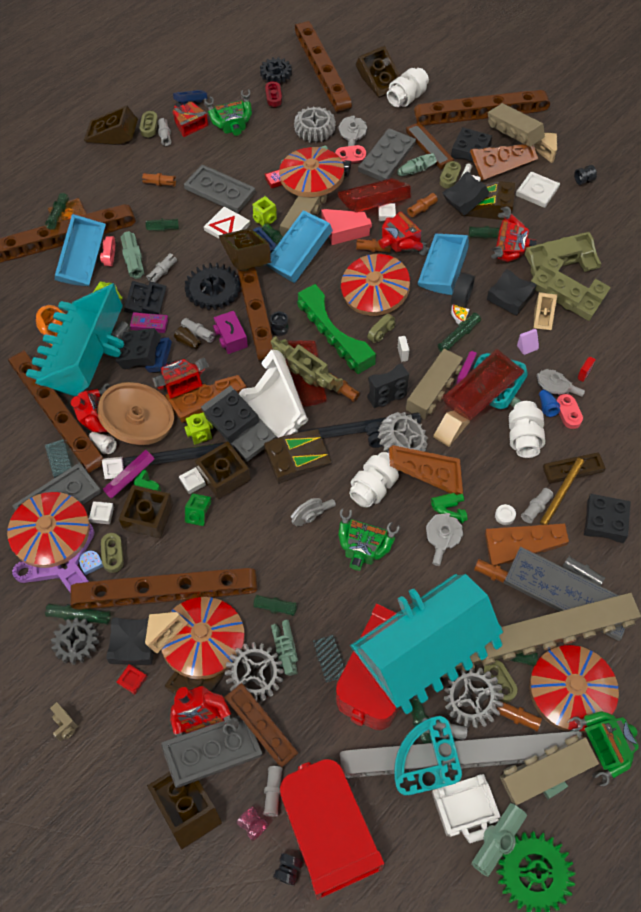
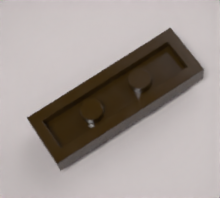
(558, 470)

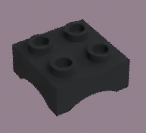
(469, 140)
(466, 193)
(511, 292)
(138, 348)
(388, 386)
(231, 416)
(607, 518)
(128, 642)

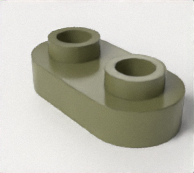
(148, 124)
(450, 174)
(384, 325)
(112, 554)
(504, 680)

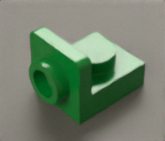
(143, 481)
(196, 509)

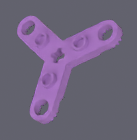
(68, 576)

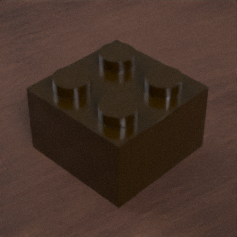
(223, 470)
(146, 511)

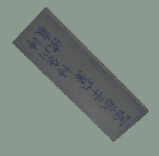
(555, 585)

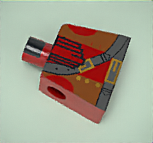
(189, 118)

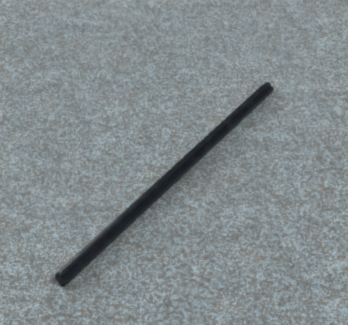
(199, 451)

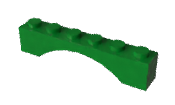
(355, 352)

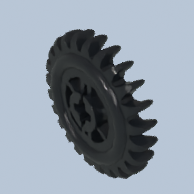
(219, 277)

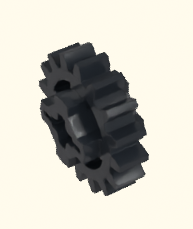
(275, 70)

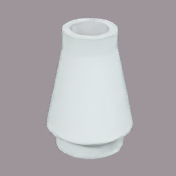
(103, 442)

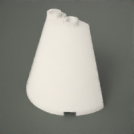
(276, 397)

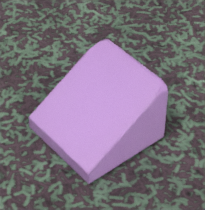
(528, 342)

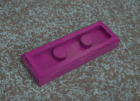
(128, 474)

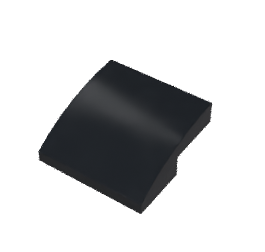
(145, 298)

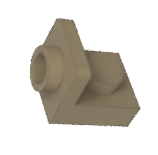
(66, 723)

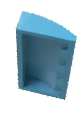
(299, 246)
(79, 251)
(444, 263)

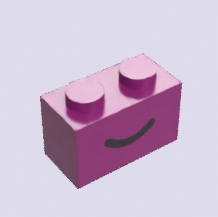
(230, 332)

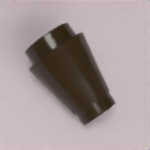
(186, 337)

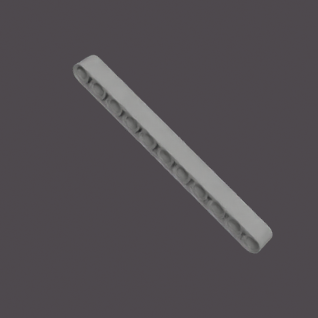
(470, 754)

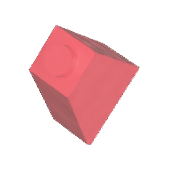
(346, 225)

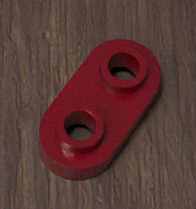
(273, 94)

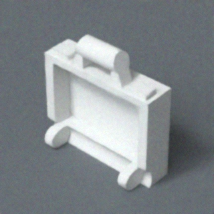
(466, 807)

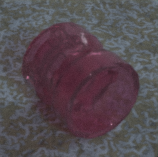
(252, 823)

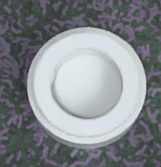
(505, 514)

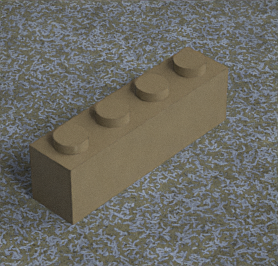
(516, 124)
(309, 204)
(434, 384)
(548, 769)

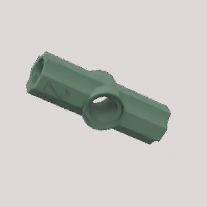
(132, 255)
(499, 839)

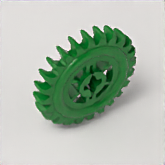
(558, 873)

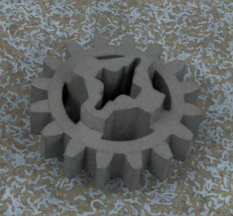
(80, 647)

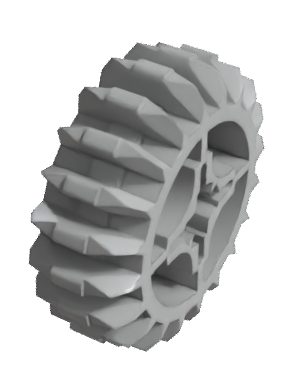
(314, 124)
(406, 432)
(248, 664)
(481, 715)

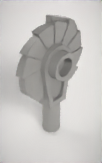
(352, 129)
(557, 383)
(309, 510)
(443, 533)

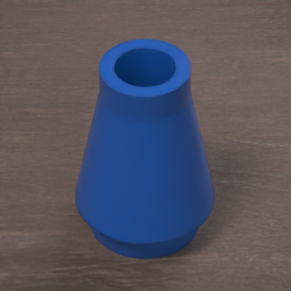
(549, 404)

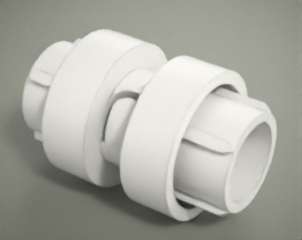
(407, 87)
(526, 429)
(371, 484)

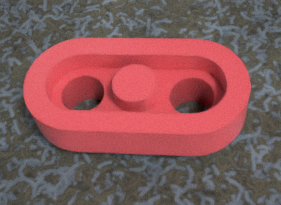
(350, 153)
(109, 248)
(569, 409)

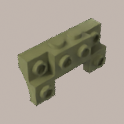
(570, 249)
(569, 292)
(307, 365)

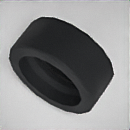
(462, 289)

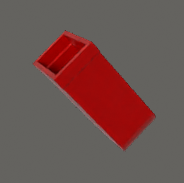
(357, 690)
(329, 827)

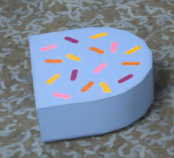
(90, 562)

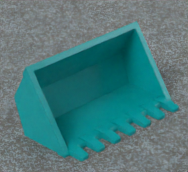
(79, 342)
(429, 639)

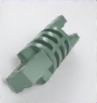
(417, 165)
(285, 648)

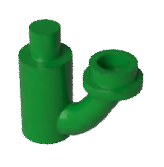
(445, 501)

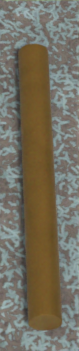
(562, 491)

